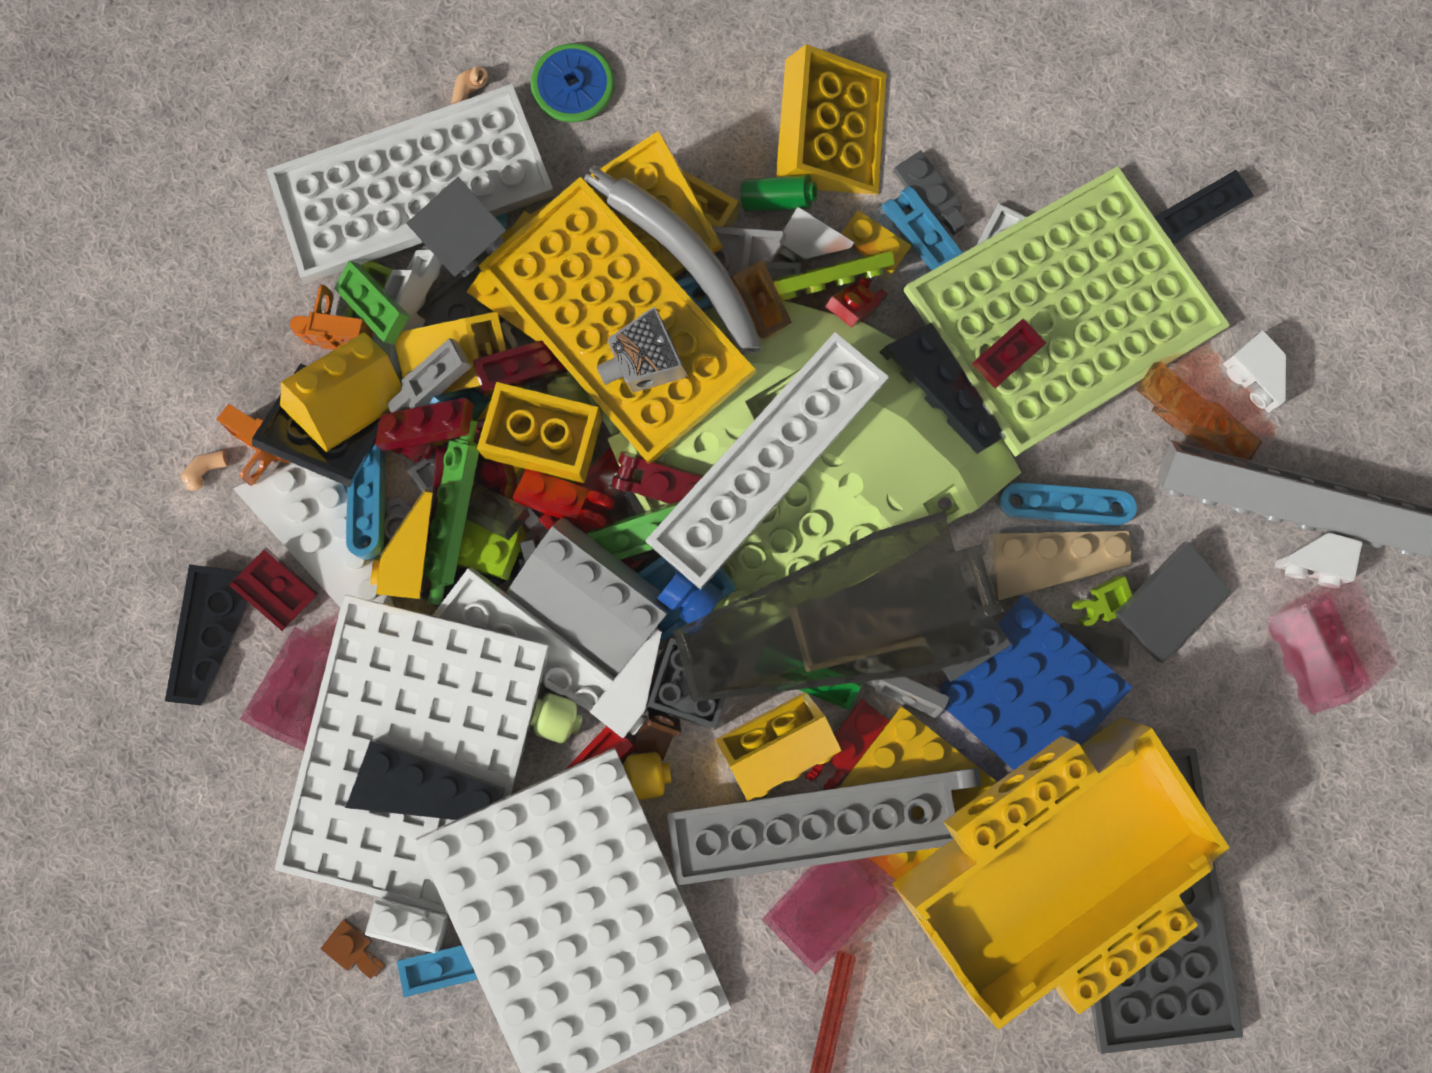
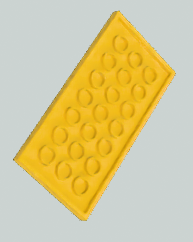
(585, 278)

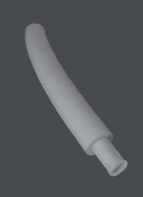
(687, 247)

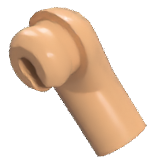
(468, 83)
(200, 465)

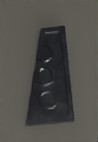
(947, 387)
(204, 632)
(416, 786)

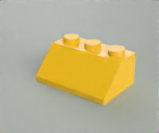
(341, 391)
(778, 745)

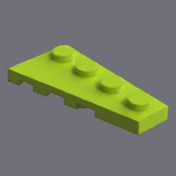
(841, 273)

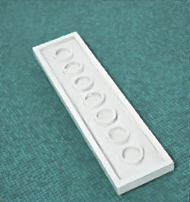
(767, 460)

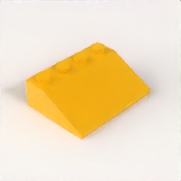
(831, 121)

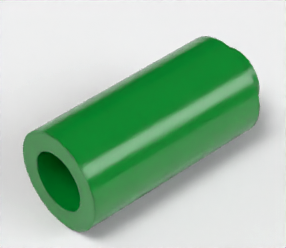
(778, 193)

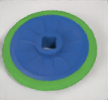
(581, 99)

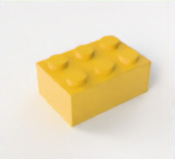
(540, 432)

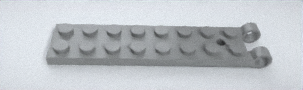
(814, 827)

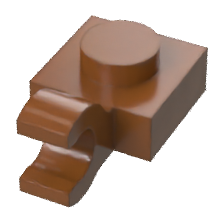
(349, 947)

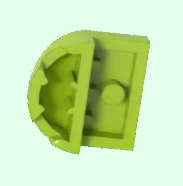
(488, 551)

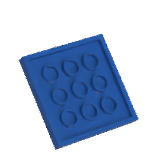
(1034, 689)

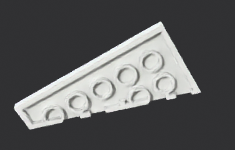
(310, 521)

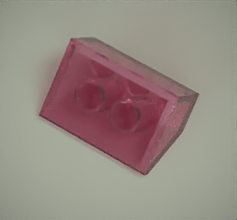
(1319, 654)
(290, 690)
(824, 910)

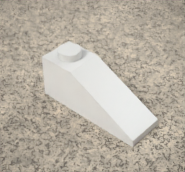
(627, 695)

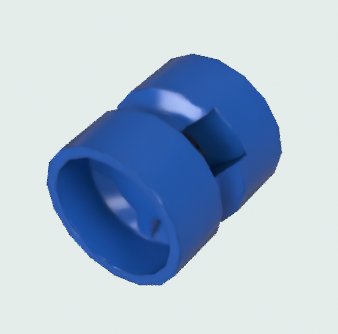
(686, 596)

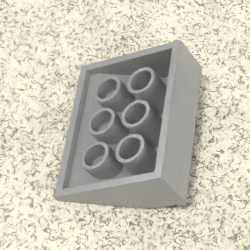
(588, 596)

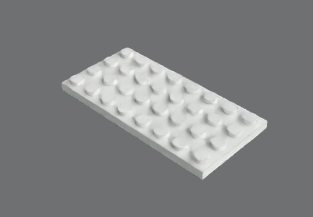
(364, 191)

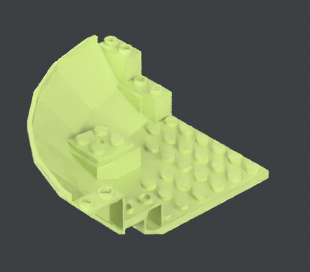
(874, 476)

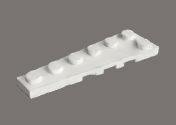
(486, 606)

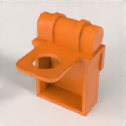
(326, 329)
(244, 428)

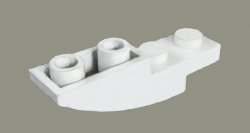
(409, 291)

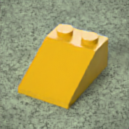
(402, 560)

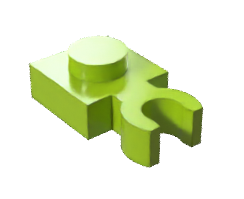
(1105, 602)

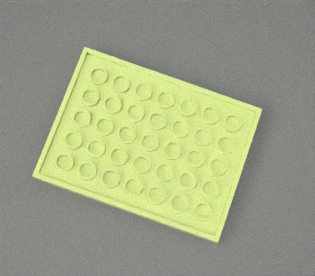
(1096, 288)

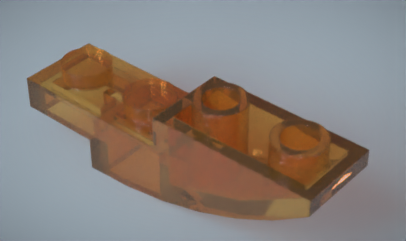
(1194, 416)

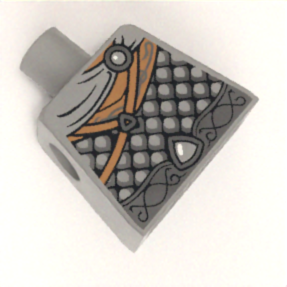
(643, 354)

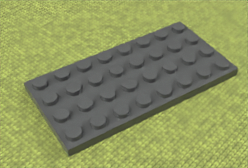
(1187, 988)

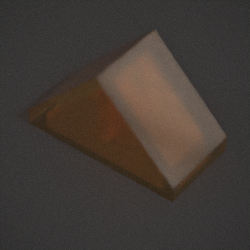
(761, 299)

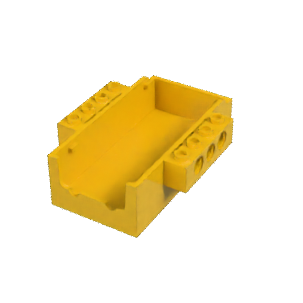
(1066, 873)

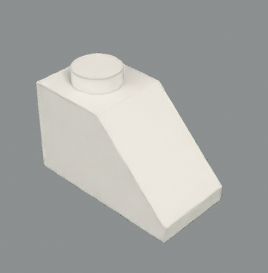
(810, 239)

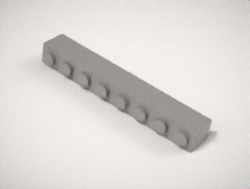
(1297, 498)

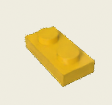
(873, 238)

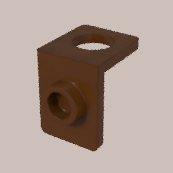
(656, 733)

